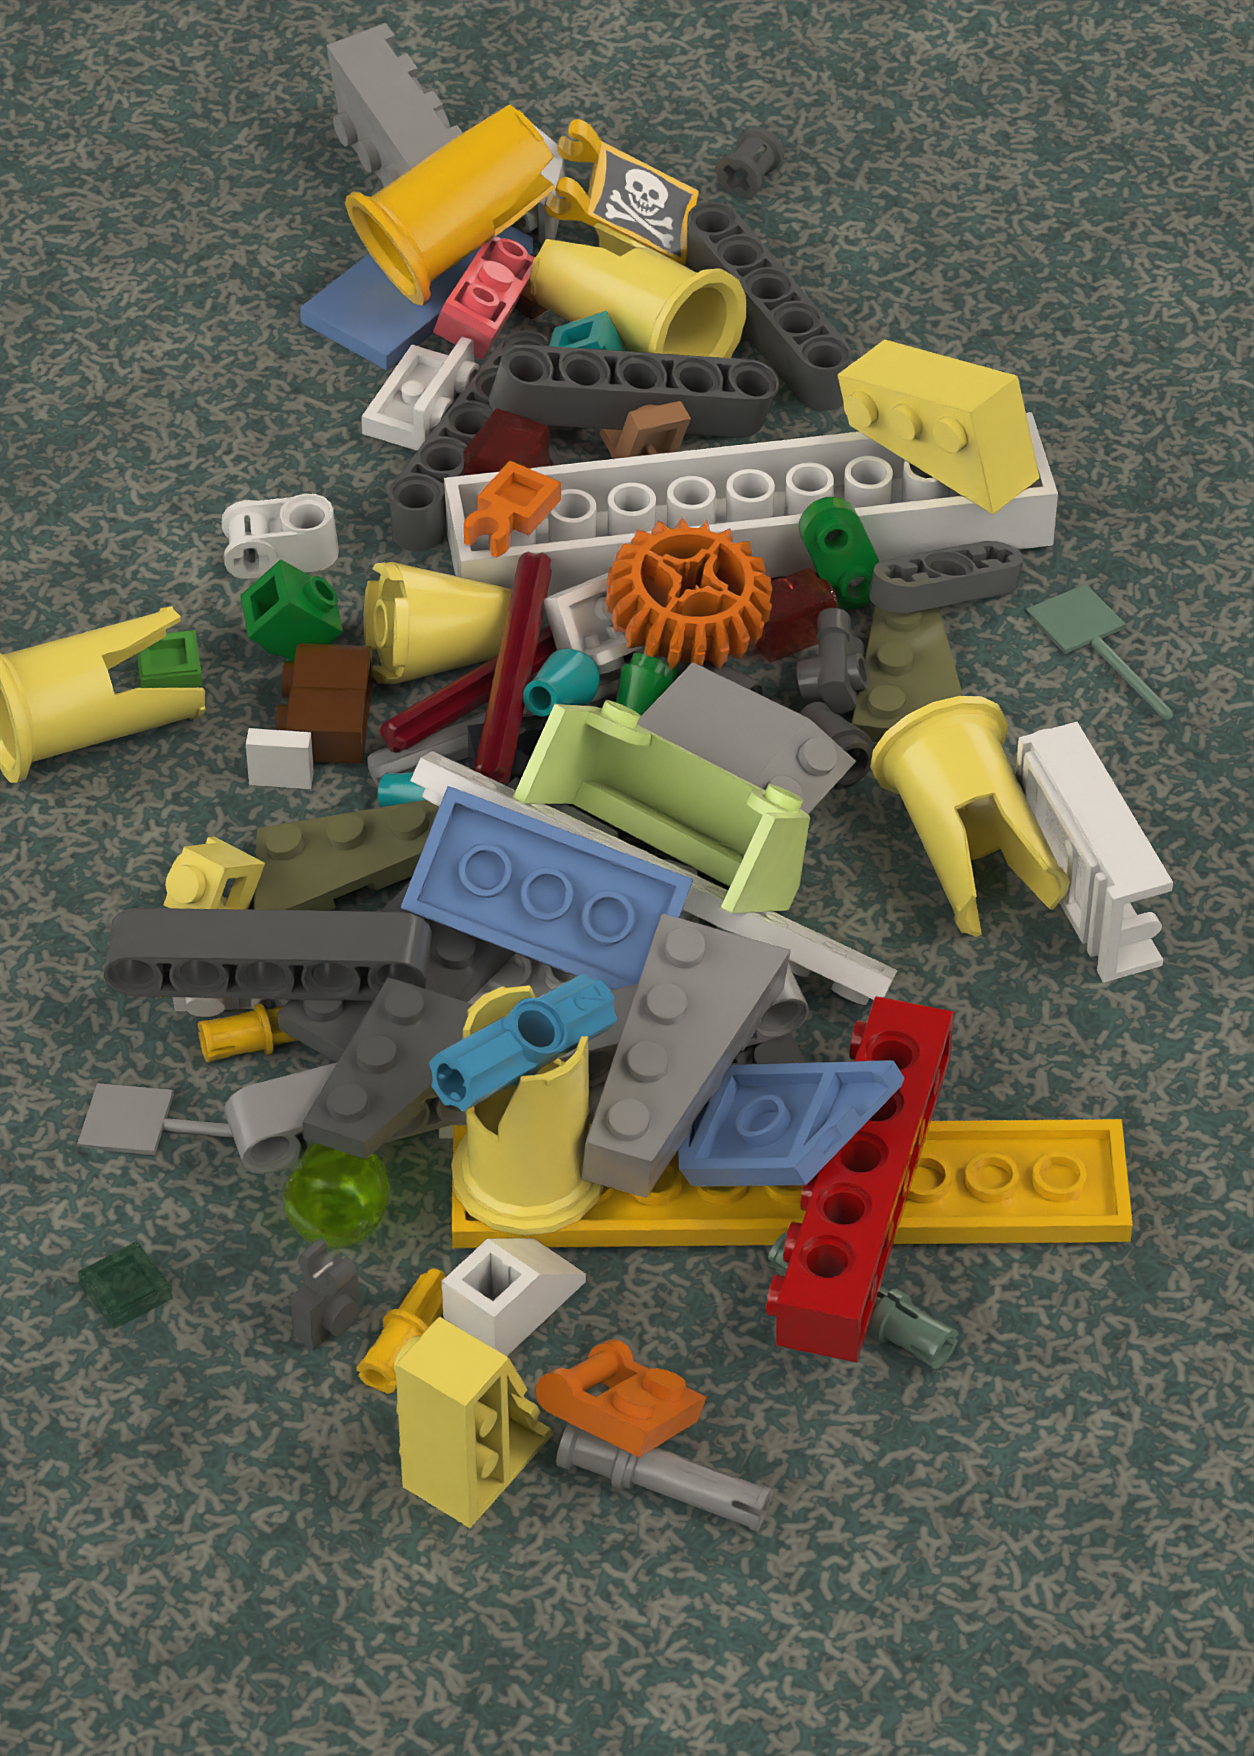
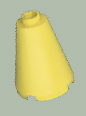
(430, 621)

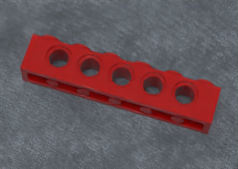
(862, 1191)

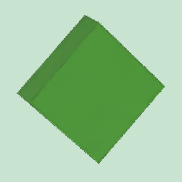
(171, 662)

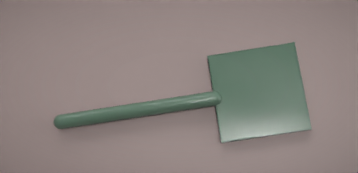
(1084, 619)

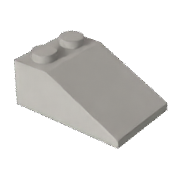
(747, 735)

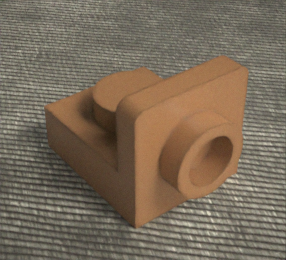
(648, 431)

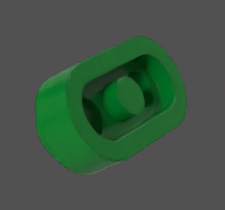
(843, 557)

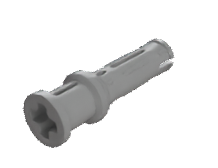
(667, 1475)

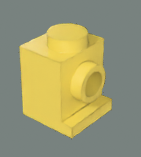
(202, 873)

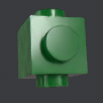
(289, 610)

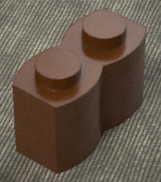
(330, 698)

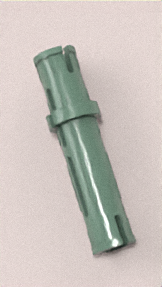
(895, 1319)

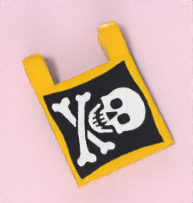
(623, 195)

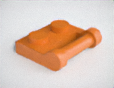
(638, 1410)

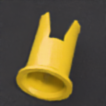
(453, 201)

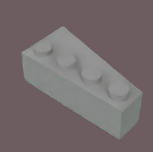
(383, 105)
(682, 1033)

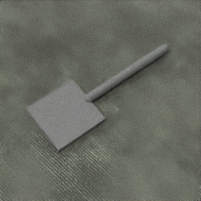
(133, 1120)

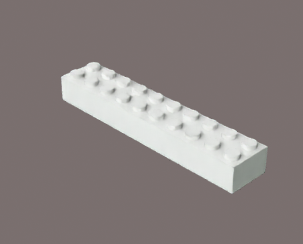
(756, 494)

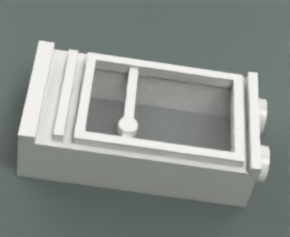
(1096, 846)

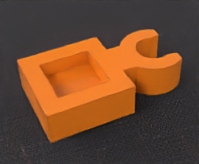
(510, 502)

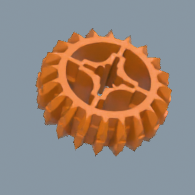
(689, 594)

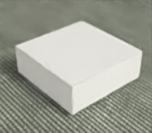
(279, 758)

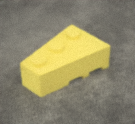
(945, 419)
(462, 1421)

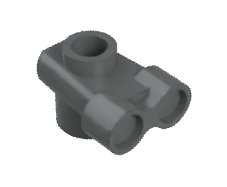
(838, 669)

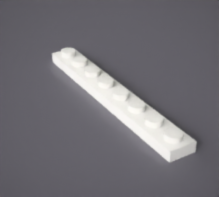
(853, 973)

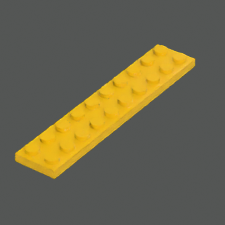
(969, 1187)

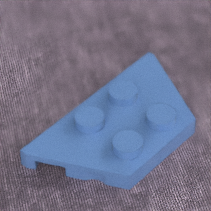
(782, 1121)

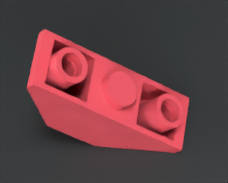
(486, 295)

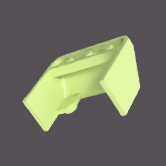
(672, 802)

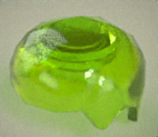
(336, 1196)

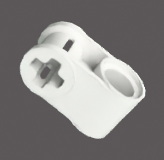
(288, 529)

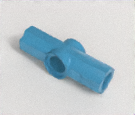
(522, 1041)

